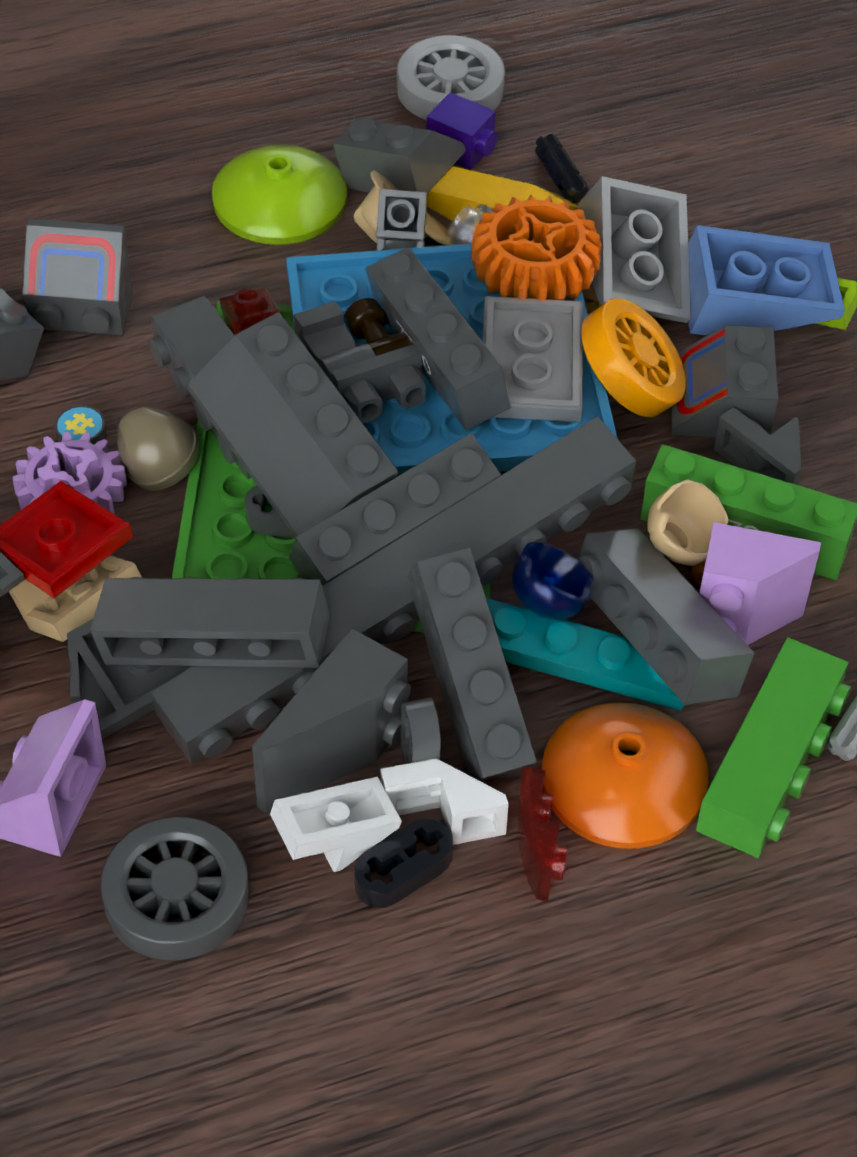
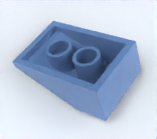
(759, 281)

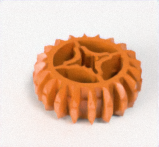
(536, 250)

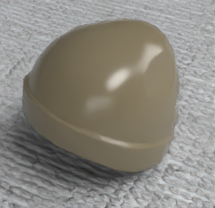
(156, 447)

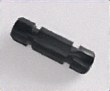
(561, 168)

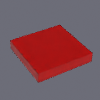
(61, 538)

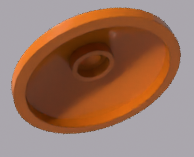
(620, 796)

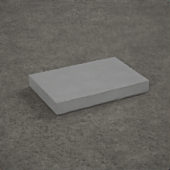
(538, 355)

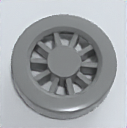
(449, 65)

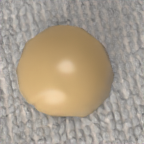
(683, 521)

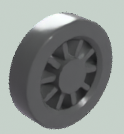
(175, 889)

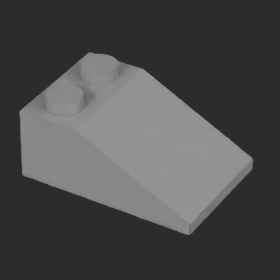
(641, 246)

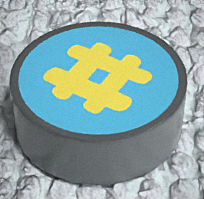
(80, 420)

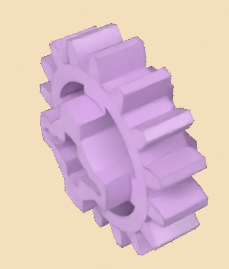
(78, 464)

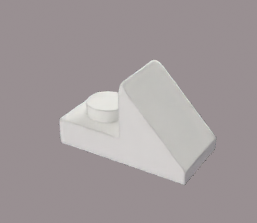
(336, 821)

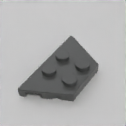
(117, 690)

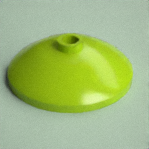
(279, 194)

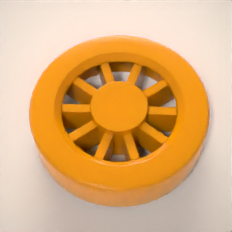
(633, 358)

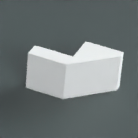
(467, 805)

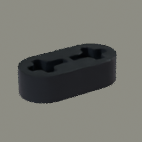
(406, 866)

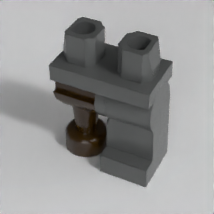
(368, 372)

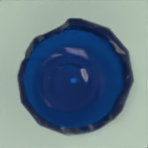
(551, 581)

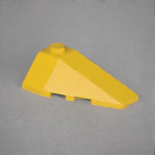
(472, 188)

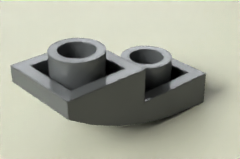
(401, 219)

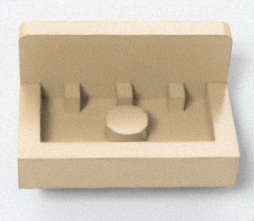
(71, 607)

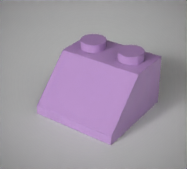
(757, 578)
(52, 778)

